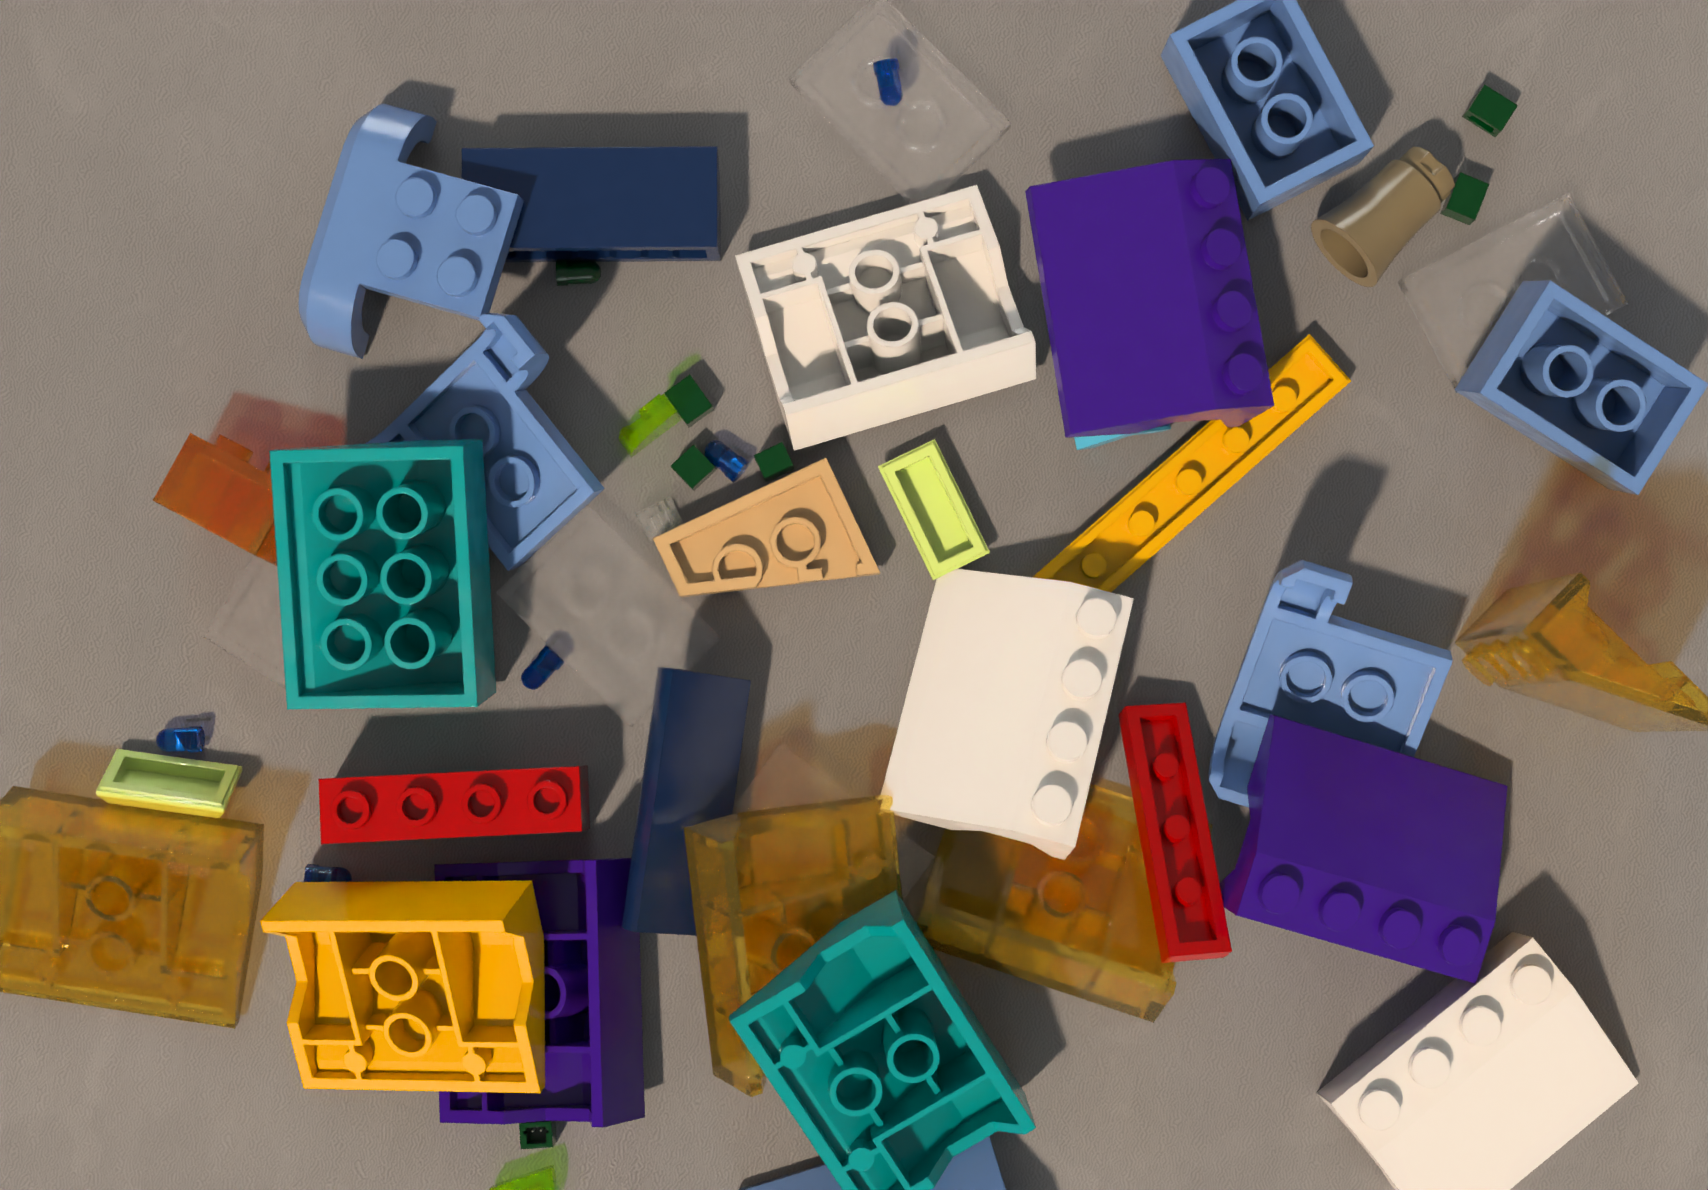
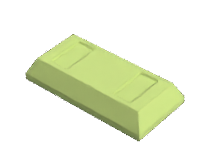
(933, 509)
(168, 783)

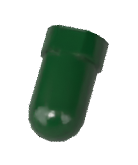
(577, 272)

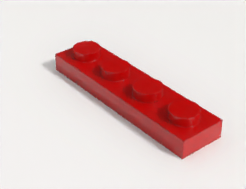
(1174, 833)

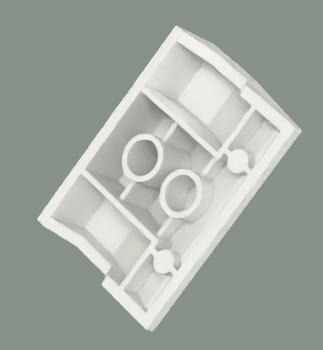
(886, 317)
(1007, 706)
(1482, 1078)

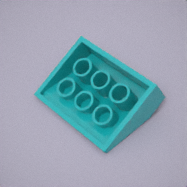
(384, 575)

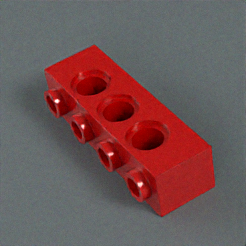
(454, 804)

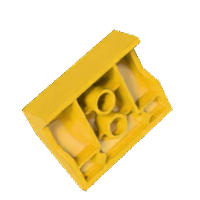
(415, 985)

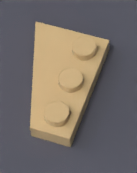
(770, 538)

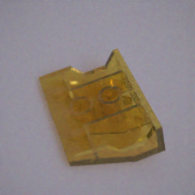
(1559, 651)
(772, 889)
(127, 906)
(1053, 920)

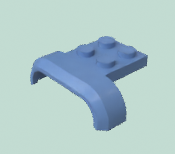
(401, 234)
(529, 467)
(1323, 676)

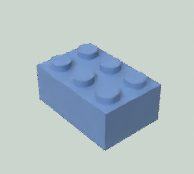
(1266, 100)
(1581, 386)

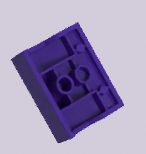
(1149, 298)
(1370, 850)
(589, 998)

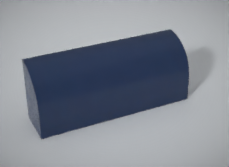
(607, 201)
(685, 782)

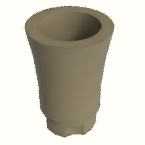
(1383, 216)

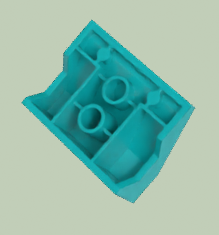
(880, 1054)

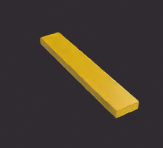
(1197, 475)

